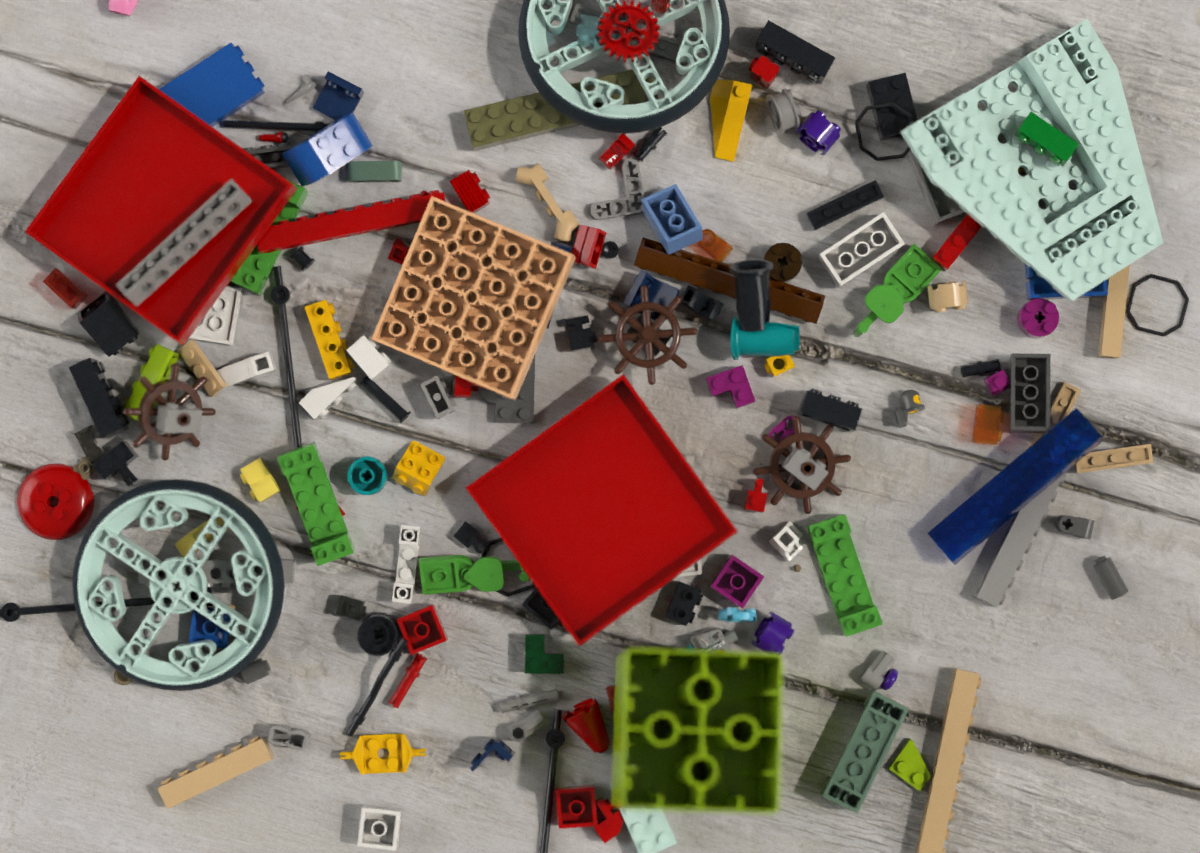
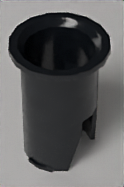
(752, 293)

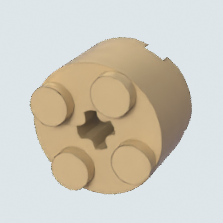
(947, 295)

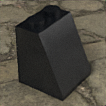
(108, 324)

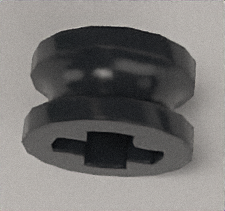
(614, 246)

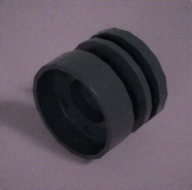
(382, 644)

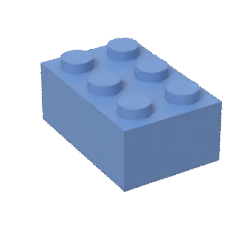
(672, 219)

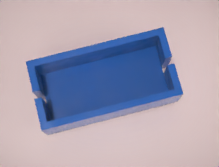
(1041, 288)

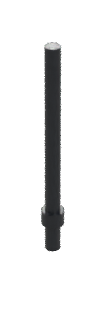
(275, 125)

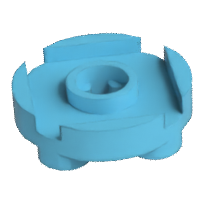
(736, 615)

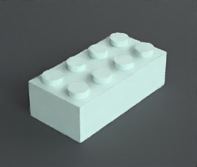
(648, 829)

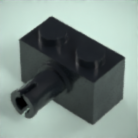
(116, 463)

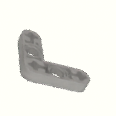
(626, 202)

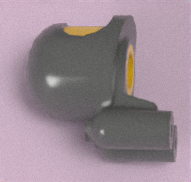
(909, 404)

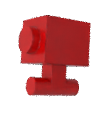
(756, 499)

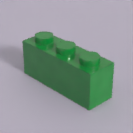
(1046, 139)

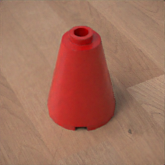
(588, 724)

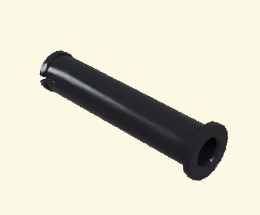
(385, 399)

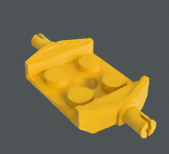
(369, 762)

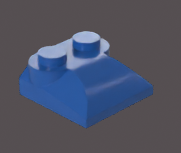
(204, 628)

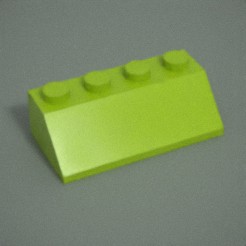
(156, 370)

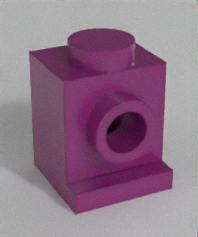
(997, 383)

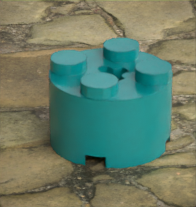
(359, 483)

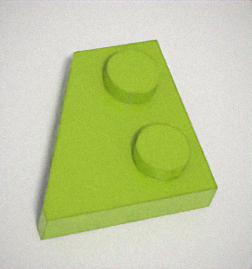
(911, 766)

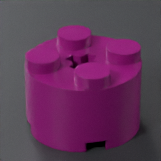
(1048, 313)

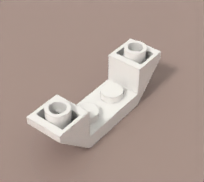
(407, 564)

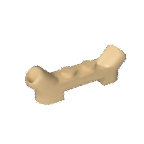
(536, 177)

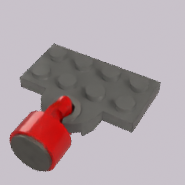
(506, 409)

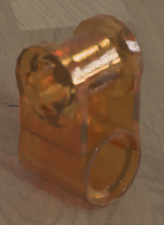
(717, 248)

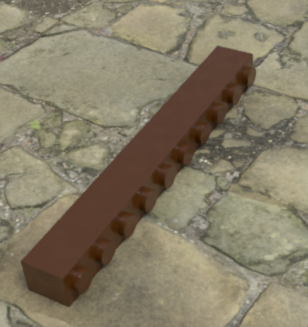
(716, 277)

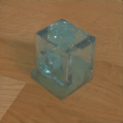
(587, 30)

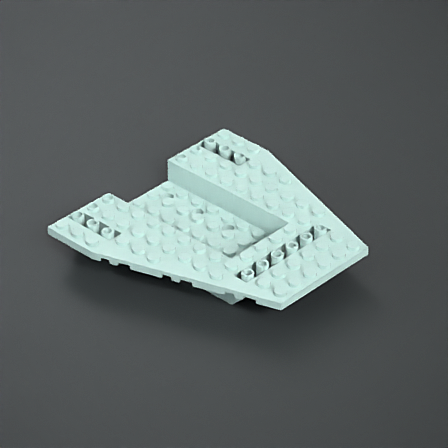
(1081, 231)

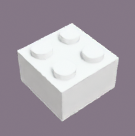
(369, 358)
(379, 827)

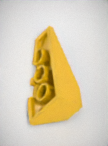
(728, 111)

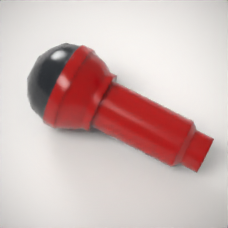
(281, 137)

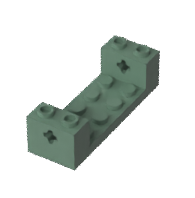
(864, 751)

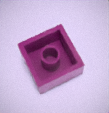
(737, 581)

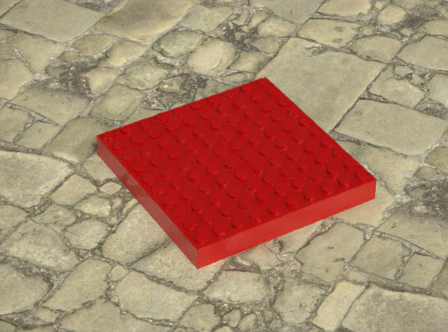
(140, 184)
(601, 510)

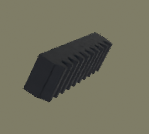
(845, 205)

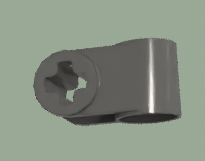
(1077, 526)

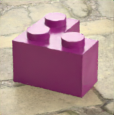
(735, 382)

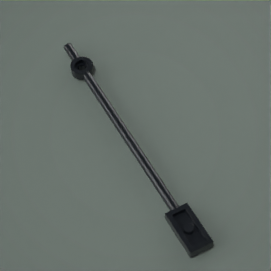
(287, 351)
(18, 611)
(551, 777)

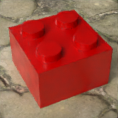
(422, 629)
(576, 806)

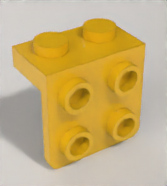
(418, 468)

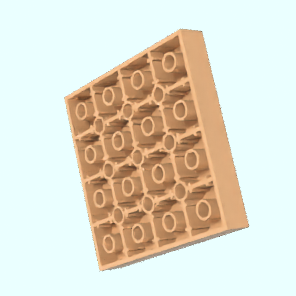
(473, 298)

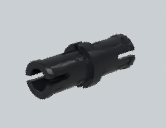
(649, 143)
(980, 368)

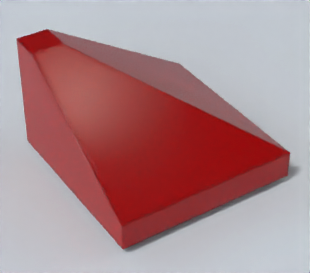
(398, 252)

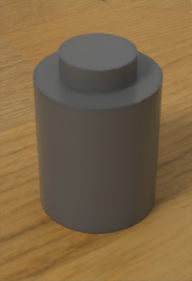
(256, 670)

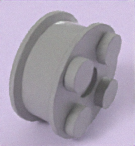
(783, 111)

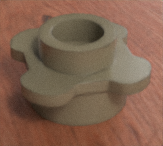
(80, 468)

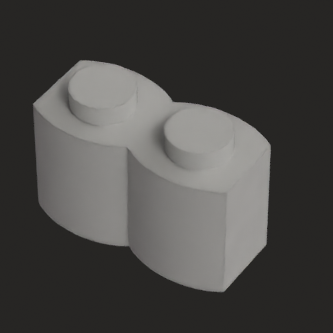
(295, 739)

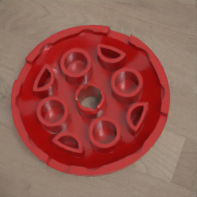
(74, 503)

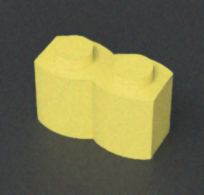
(260, 480)

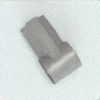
(874, 674)
(528, 725)

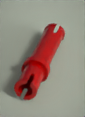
(408, 679)

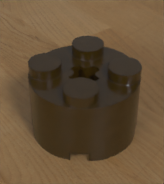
(792, 259)

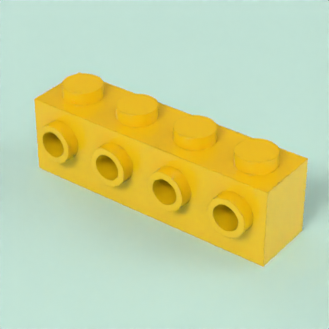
(329, 340)

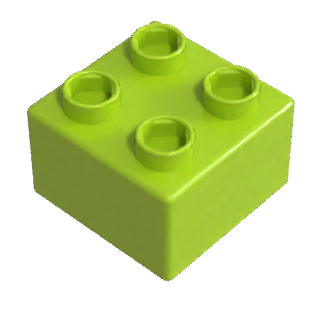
(697, 731)

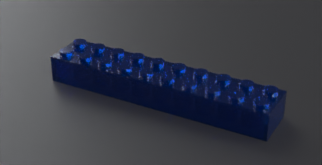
(1015, 486)

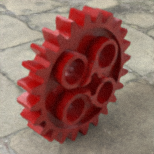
(621, 46)

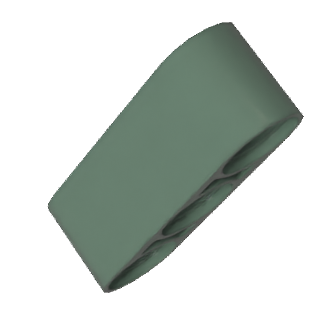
(373, 171)

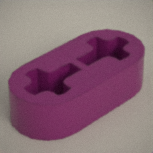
(781, 426)

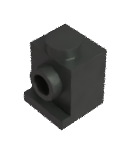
(345, 602)

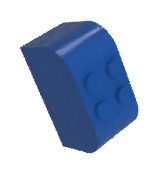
(327, 149)

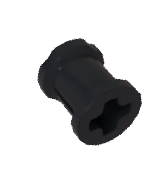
(302, 258)

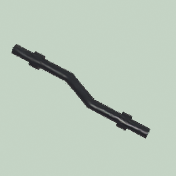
(394, 656)

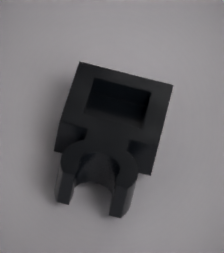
(468, 535)

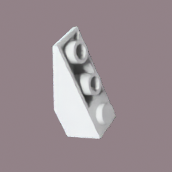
(248, 369)
(322, 398)

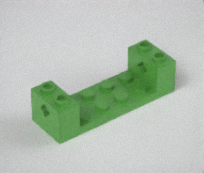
(258, 267)
(316, 503)
(843, 575)

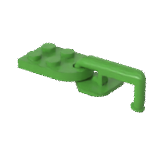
(900, 286)
(446, 573)

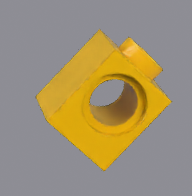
(787, 361)

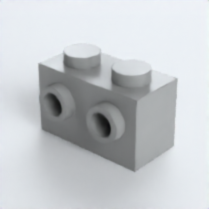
(437, 396)

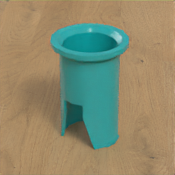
(774, 340)

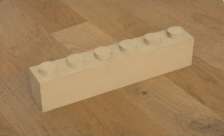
(217, 772)

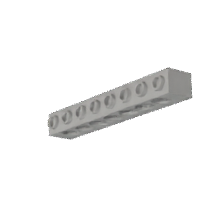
(184, 242)
(226, 568)

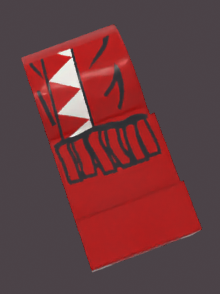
(617, 151)

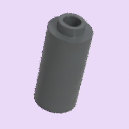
(1110, 577)

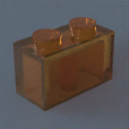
(987, 424)

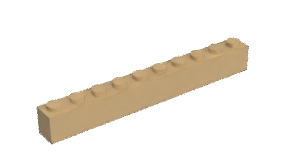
(948, 761)

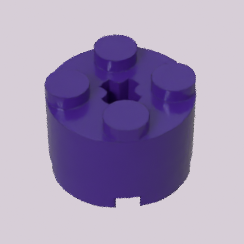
(818, 132)
(772, 634)

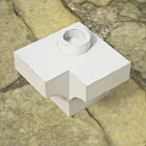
(787, 541)

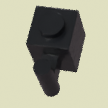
(580, 338)

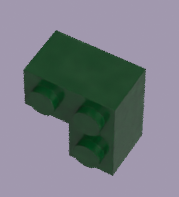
(537, 660)

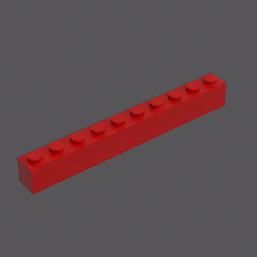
(346, 223)

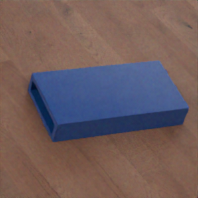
(216, 86)

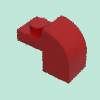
(611, 824)

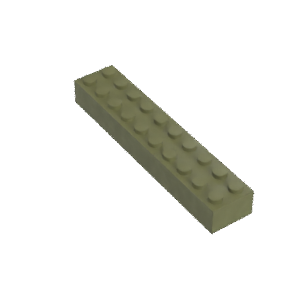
(534, 116)

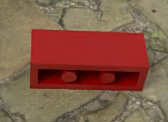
(956, 242)

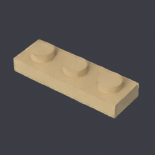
(202, 367)

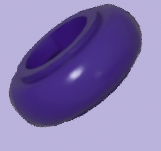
(889, 680)

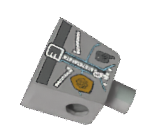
(714, 640)

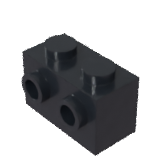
(683, 604)

